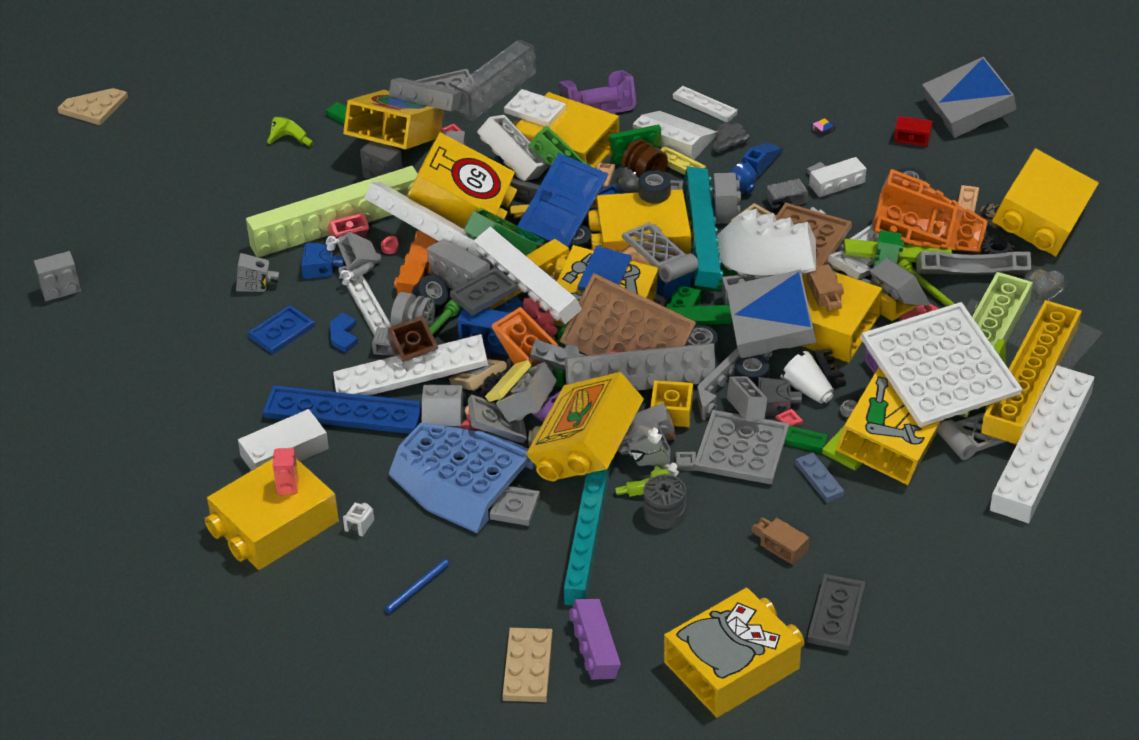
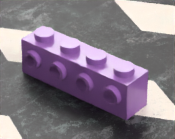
(594, 639)

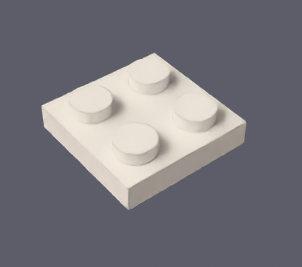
(849, 265)

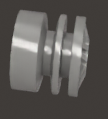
(409, 307)

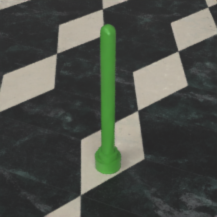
(452, 308)

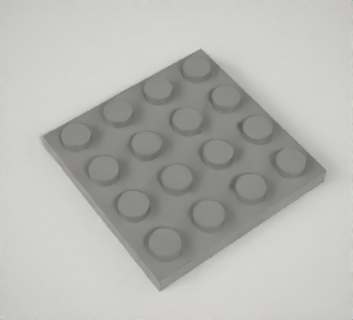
(741, 447)

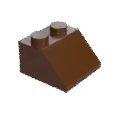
(411, 339)

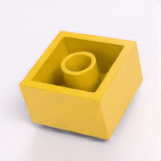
(677, 399)

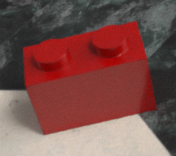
(913, 131)

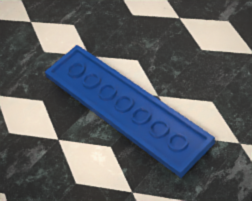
(345, 409)

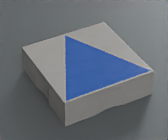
(969, 96)
(770, 314)

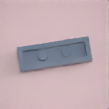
(820, 477)

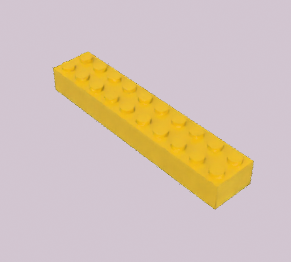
(1032, 368)

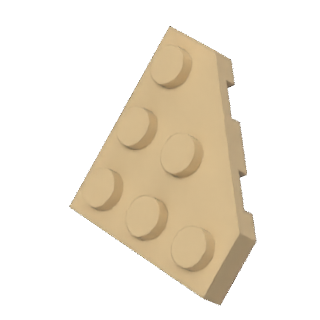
(94, 106)

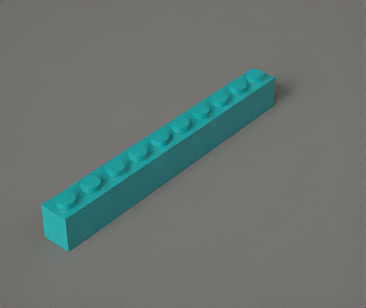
(702, 227)
(586, 536)

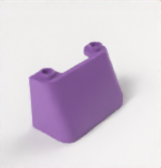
(614, 98)

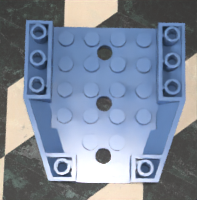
(452, 487)

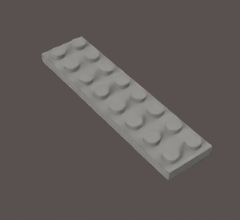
(642, 367)

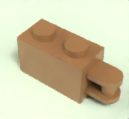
(825, 287)
(782, 539)

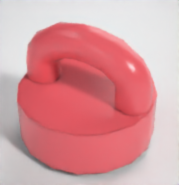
(390, 245)

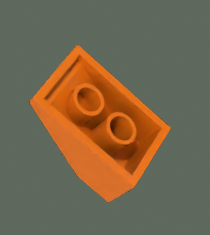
(518, 334)

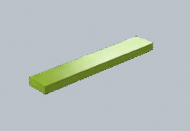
(867, 249)

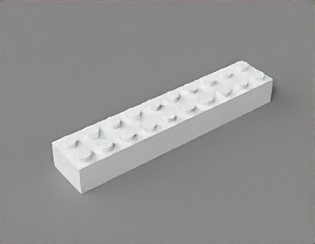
(1042, 444)

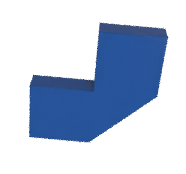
(339, 332)

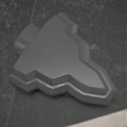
(730, 136)

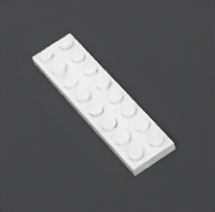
(394, 374)

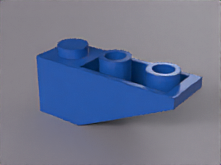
(762, 156)

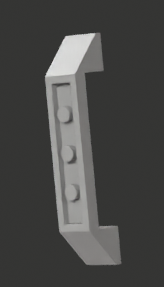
(715, 380)

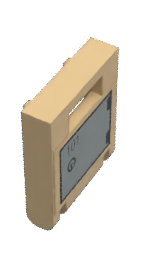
(474, 378)

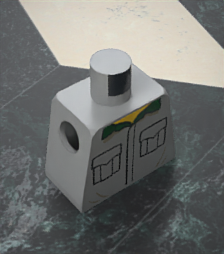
(254, 274)

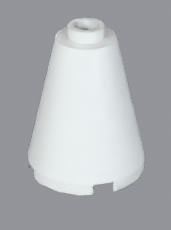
(808, 378)

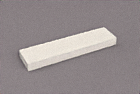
(705, 104)

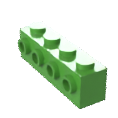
(549, 144)

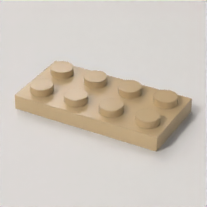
(527, 665)

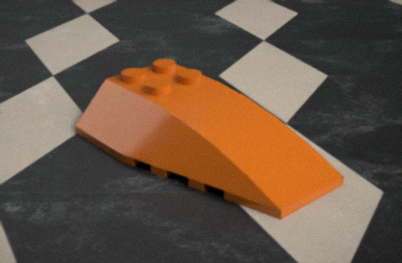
(926, 216)

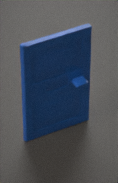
(563, 200)

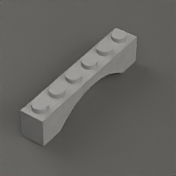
(946, 263)

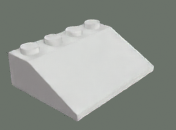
(678, 133)

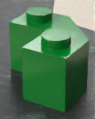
(888, 247)

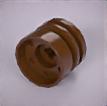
(643, 157)

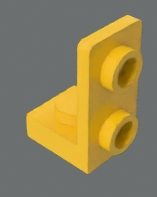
(893, 309)

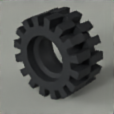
(994, 243)

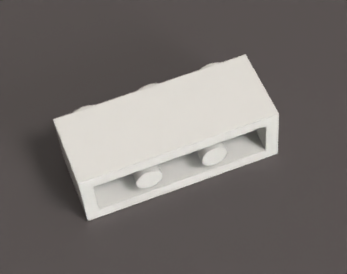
(837, 177)

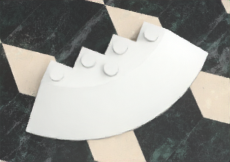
(766, 245)

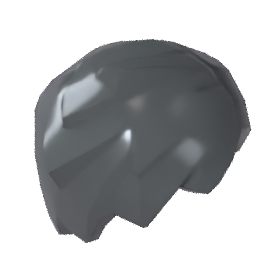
(628, 181)

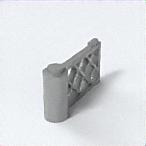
(672, 266)
(962, 440)

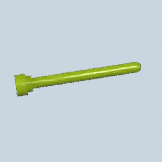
(926, 285)

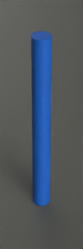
(416, 586)

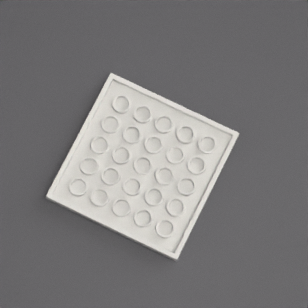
(940, 364)

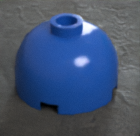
(746, 175)

